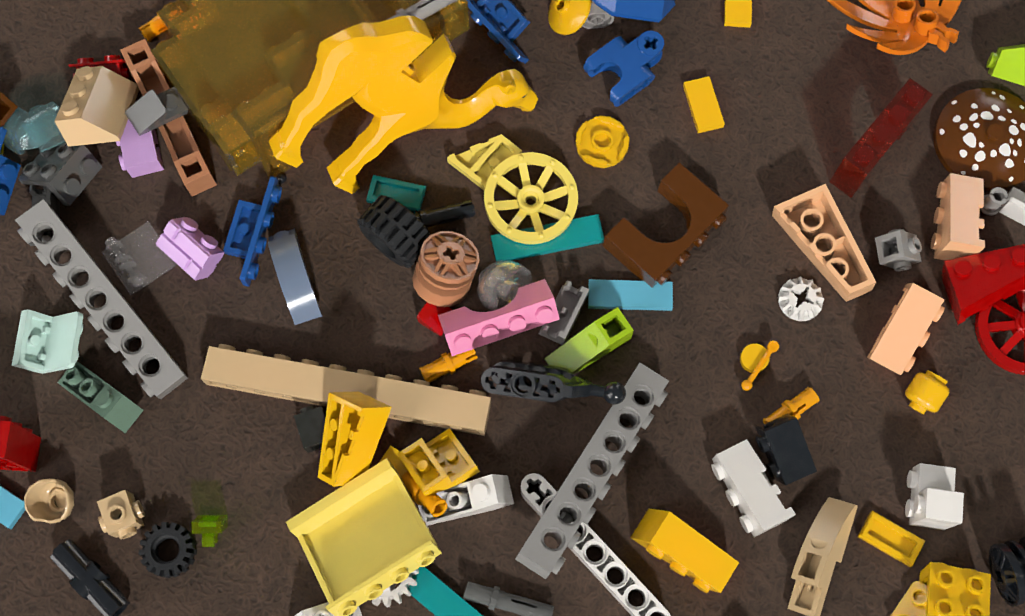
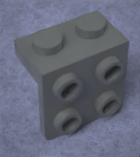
(62, 170)

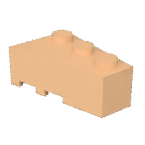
(958, 217)

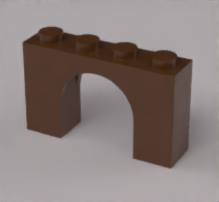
(654, 260)

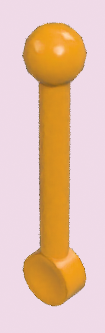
(772, 347)

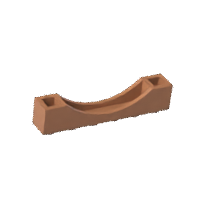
(176, 133)

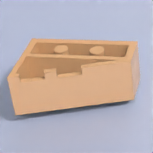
(906, 328)

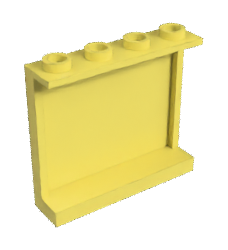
(364, 538)

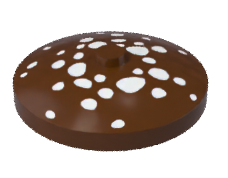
(983, 137)

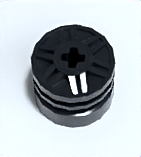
(1008, 569)

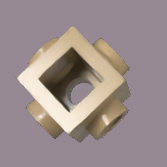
(121, 514)

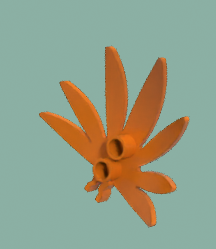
(903, 23)

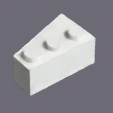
(750, 489)

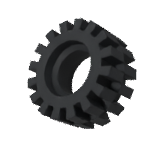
(153, 540)

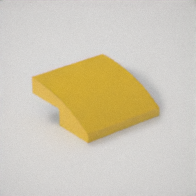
(438, 463)

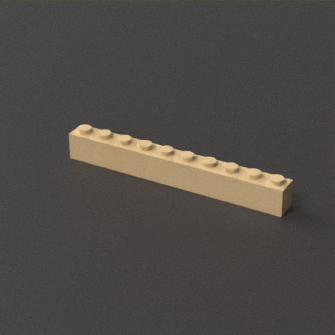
(312, 383)

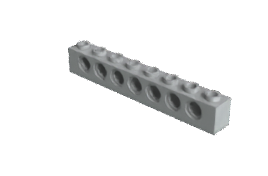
(42, 219)
(535, 553)

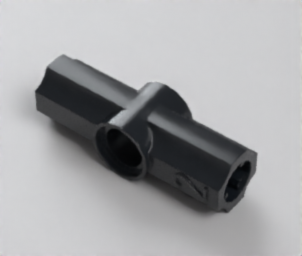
(88, 579)

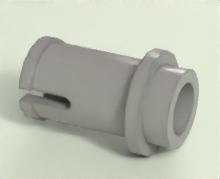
(993, 201)

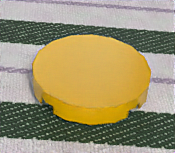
(601, 149)

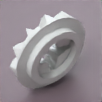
(788, 300)

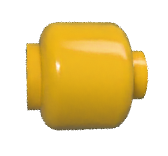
(927, 392)

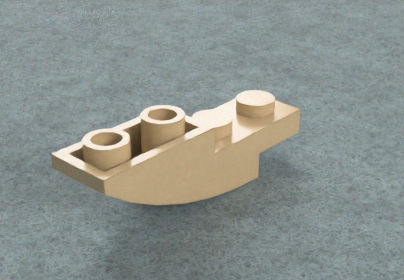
(819, 554)

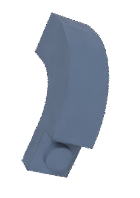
(293, 276)

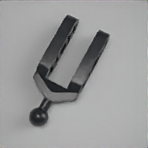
(569, 384)

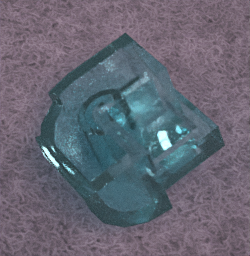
(33, 129)

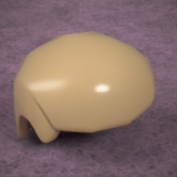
(40, 500)

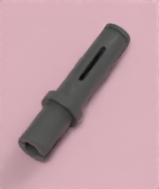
(506, 601)

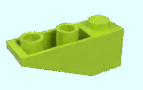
(592, 342)

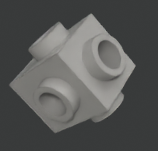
(898, 249)

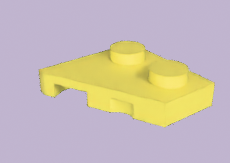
(483, 158)

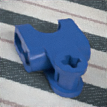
(629, 62)

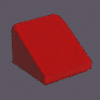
(429, 317)

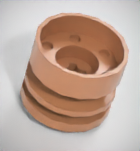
(445, 268)

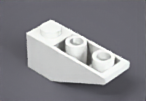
(472, 498)

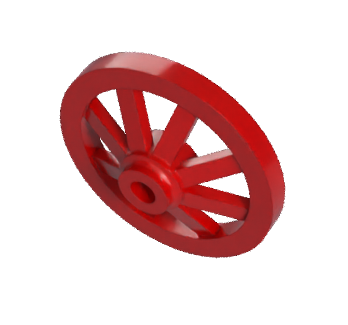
(1016, 326)

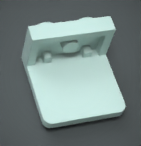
(47, 342)

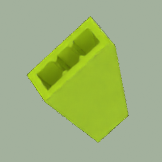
(1008, 64)

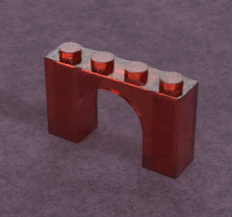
(879, 137)

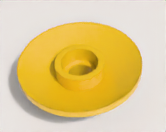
(568, 15)

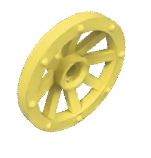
(532, 192)

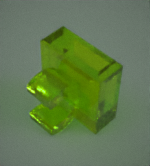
(209, 527)

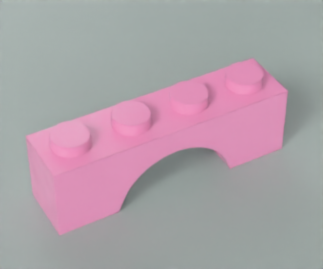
(470, 329)

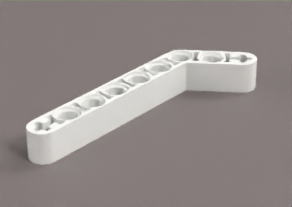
(608, 561)

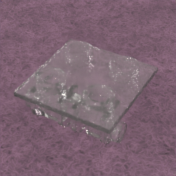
(137, 258)

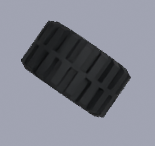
(394, 230)

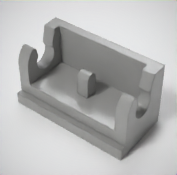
(569, 305)

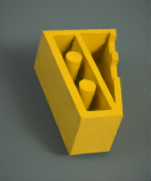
(350, 435)
(685, 550)

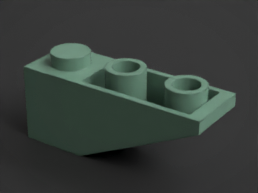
(100, 397)

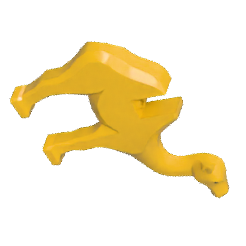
(404, 96)

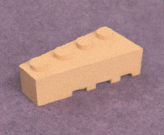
(826, 240)

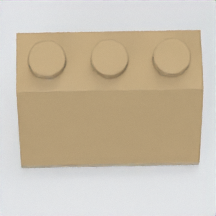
(95, 106)

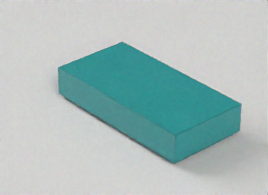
(406, 193)

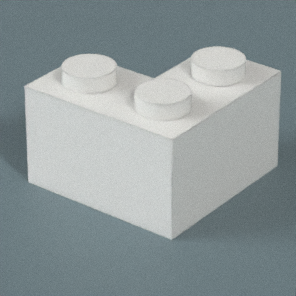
(933, 497)

